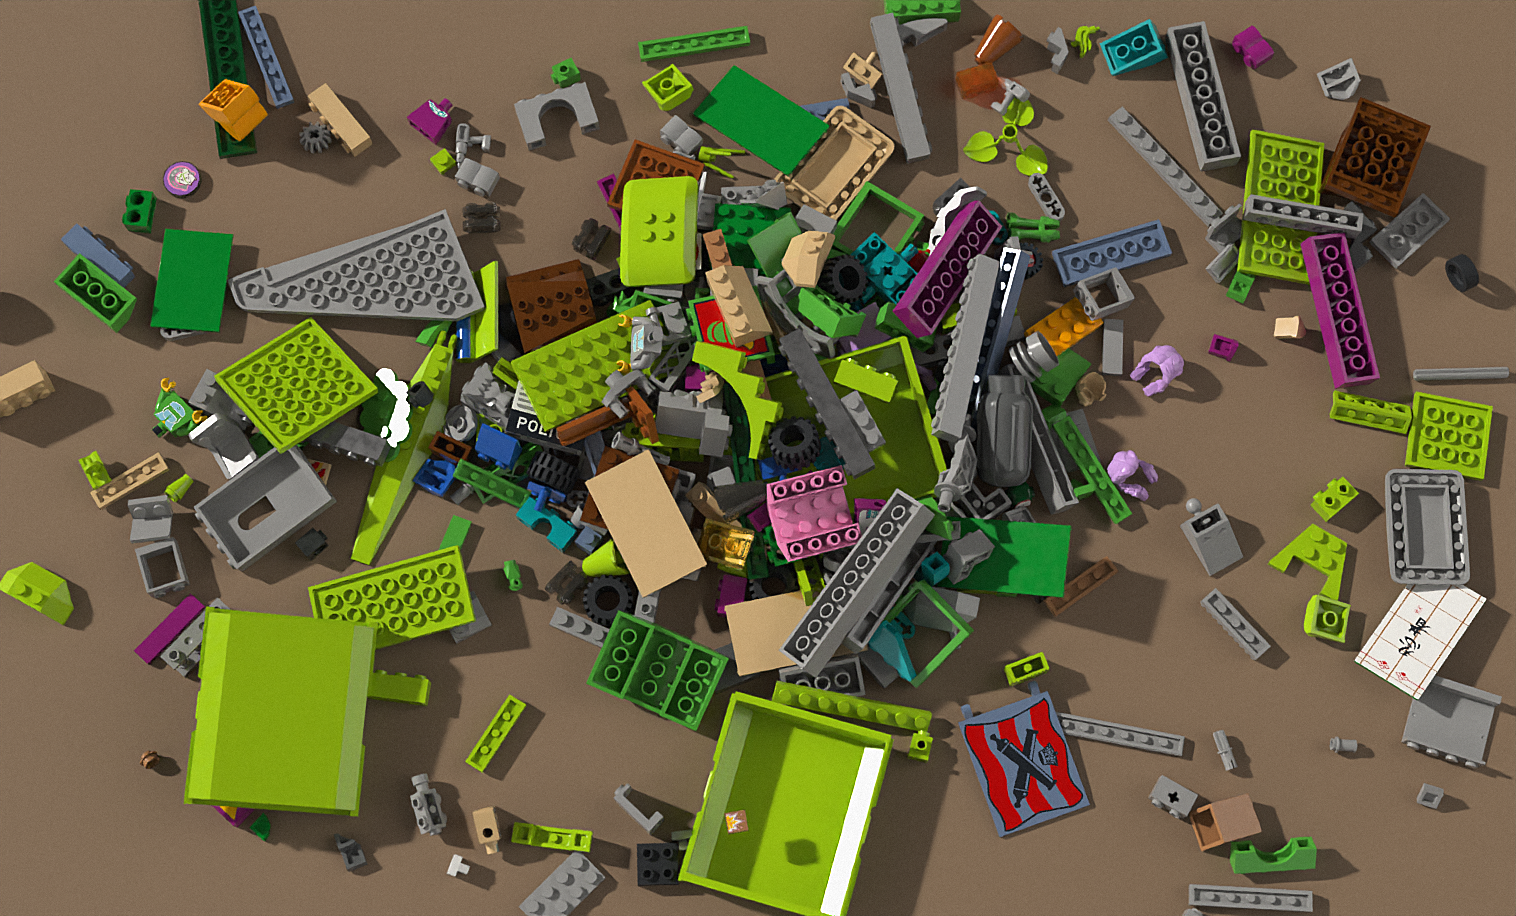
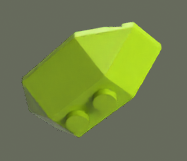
(39, 590)

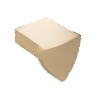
(1289, 328)

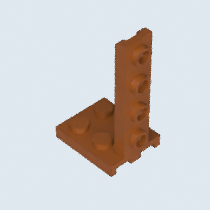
(605, 417)

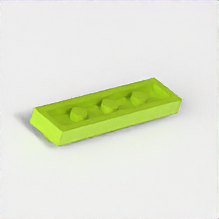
(496, 733)

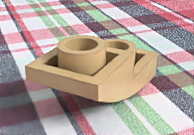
(710, 386)

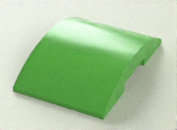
(657, 669)

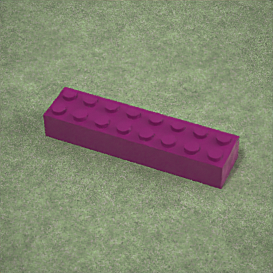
(946, 269)
(1340, 310)

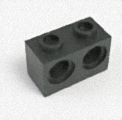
(605, 282)

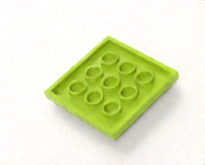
(1448, 435)

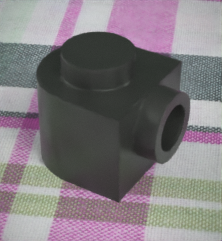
(420, 394)

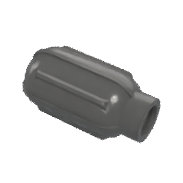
(1004, 431)

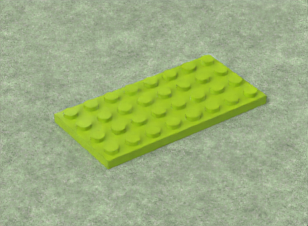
(1287, 171)
(571, 373)
(403, 597)

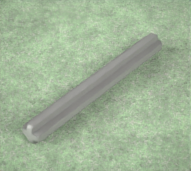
(1461, 373)

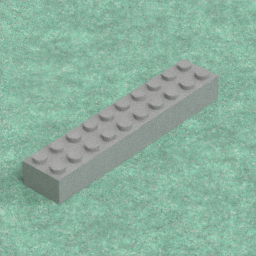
(856, 582)

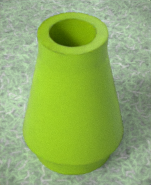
(178, 488)

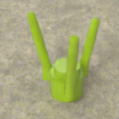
(708, 155)

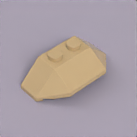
(807, 257)

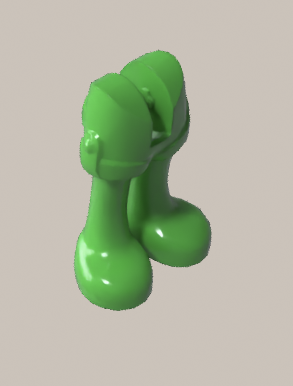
(1043, 223)

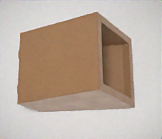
(1224, 821)

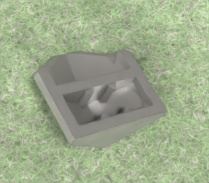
(1340, 80)

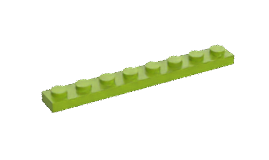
(851, 706)

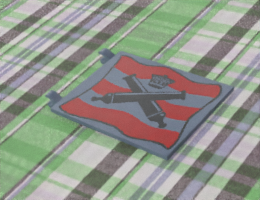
(1023, 762)

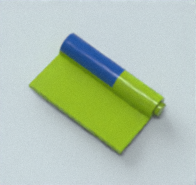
(479, 332)

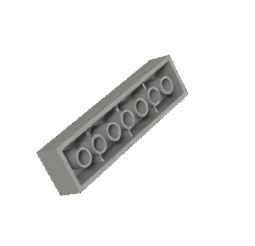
(1202, 96)

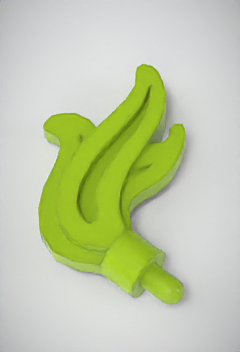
(1082, 39)

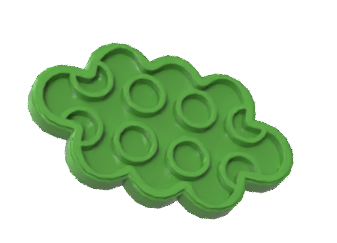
(388, 411)

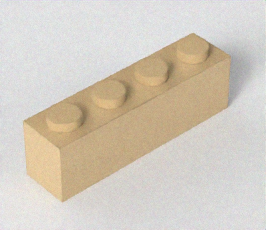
(340, 120)

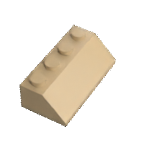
(738, 304)

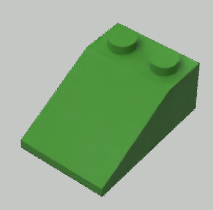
(1060, 381)

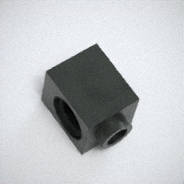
(312, 543)

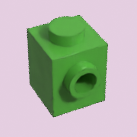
(565, 73)

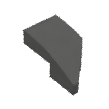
(351, 852)

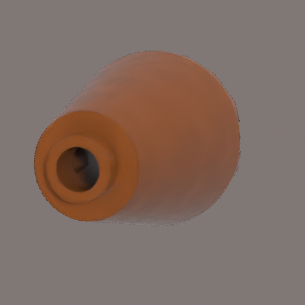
(997, 41)

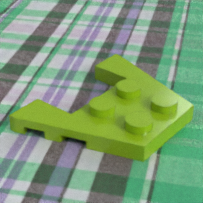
(1319, 551)

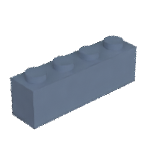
(80, 241)

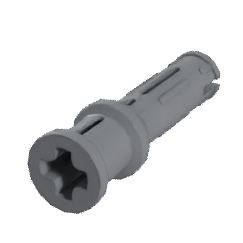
(632, 447)

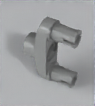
(619, 383)

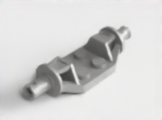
(959, 477)

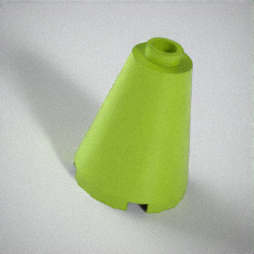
(605, 561)

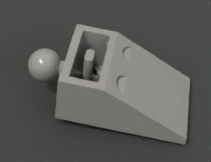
(1212, 541)

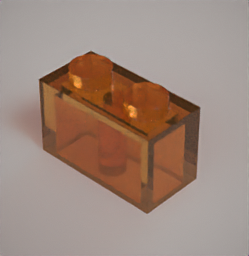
(976, 80)

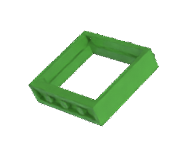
(867, 190)
(965, 628)

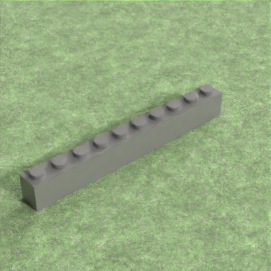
(965, 348)

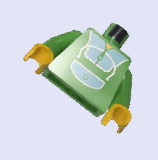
(174, 413)

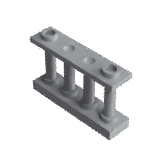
(186, 650)

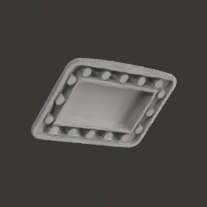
(1426, 527)

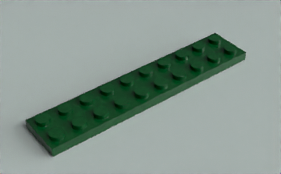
(225, 61)

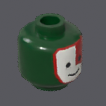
(1020, 495)

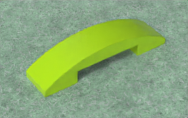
(552, 837)

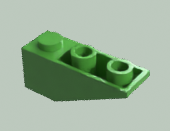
(939, 524)

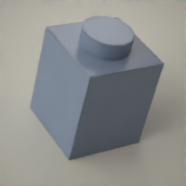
(589, 540)

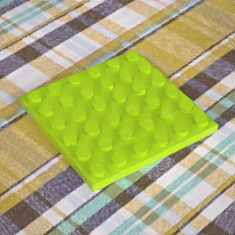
(296, 384)

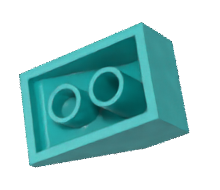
(1134, 49)

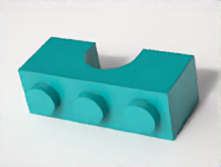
(561, 534)

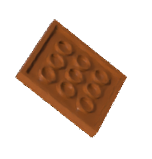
(651, 162)

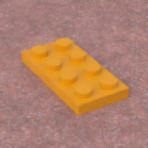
(1065, 326)

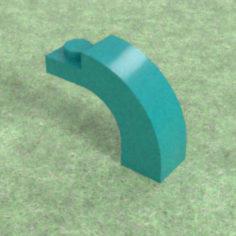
(932, 569)

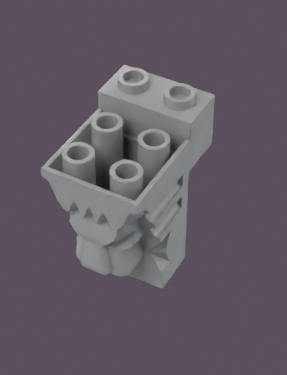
(489, 396)
(685, 417)

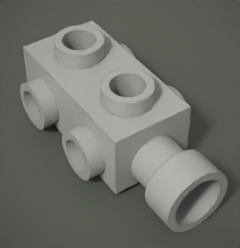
(427, 807)

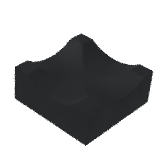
(657, 864)

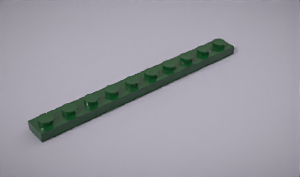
(745, 471)

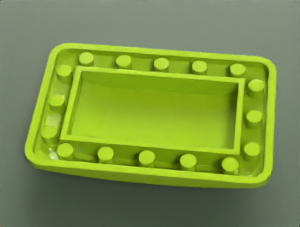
(659, 231)

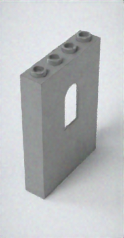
(290, 487)

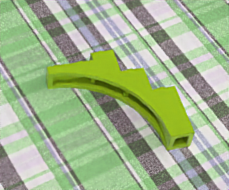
(748, 387)

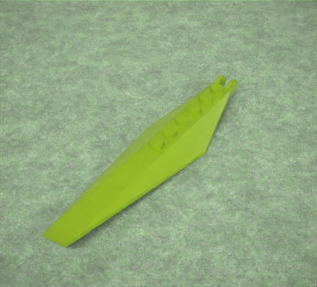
(395, 478)

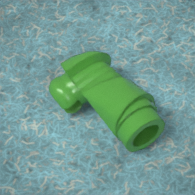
(513, 574)

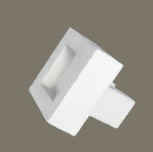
(456, 865)

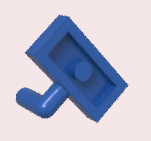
(770, 469)
(542, 492)

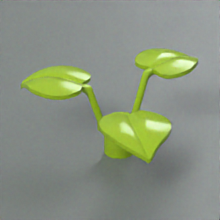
(982, 145)

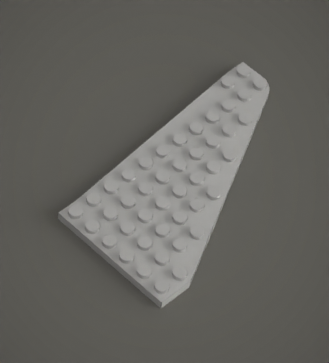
(391, 274)

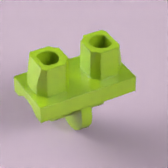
(95, 470)

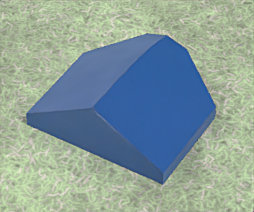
(435, 476)

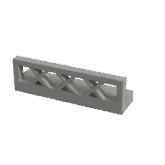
(678, 371)

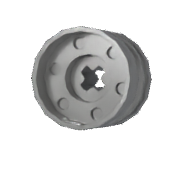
(1030, 358)

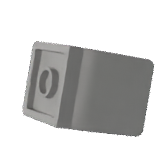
(226, 442)

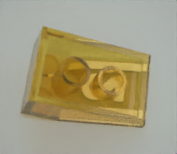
(725, 543)

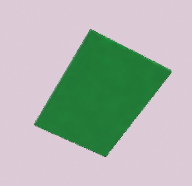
(192, 280)

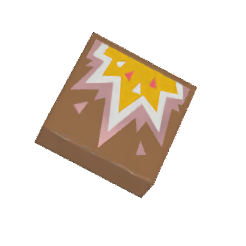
(736, 822)

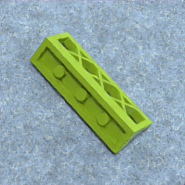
(1370, 412)
(804, 576)

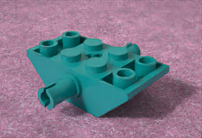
(881, 258)

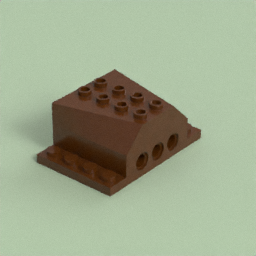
(1375, 157)
(550, 304)

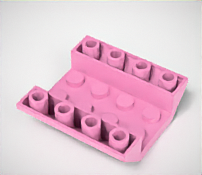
(811, 514)

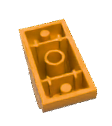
(234, 108)

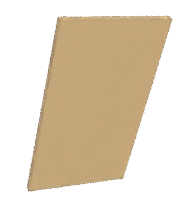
(646, 523)
(762, 627)

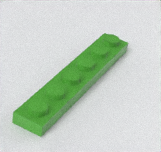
(694, 43)
(1092, 469)

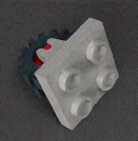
(1035, 261)

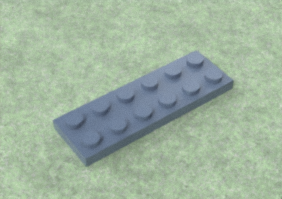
(1118, 250)

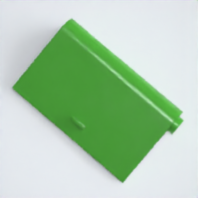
(771, 247)

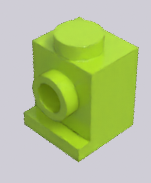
(917, 753)

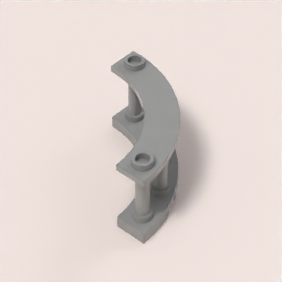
(787, 320)

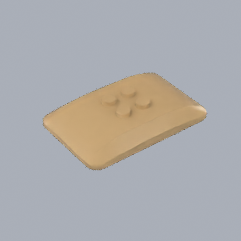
(838, 164)

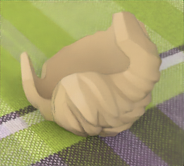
(1090, 389)

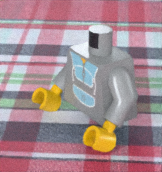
(645, 343)

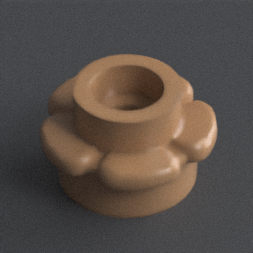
(149, 759)

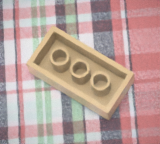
(23, 387)

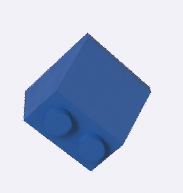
(497, 447)

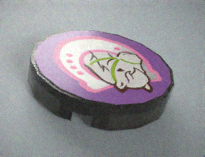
(182, 179)

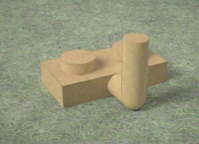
(863, 69)

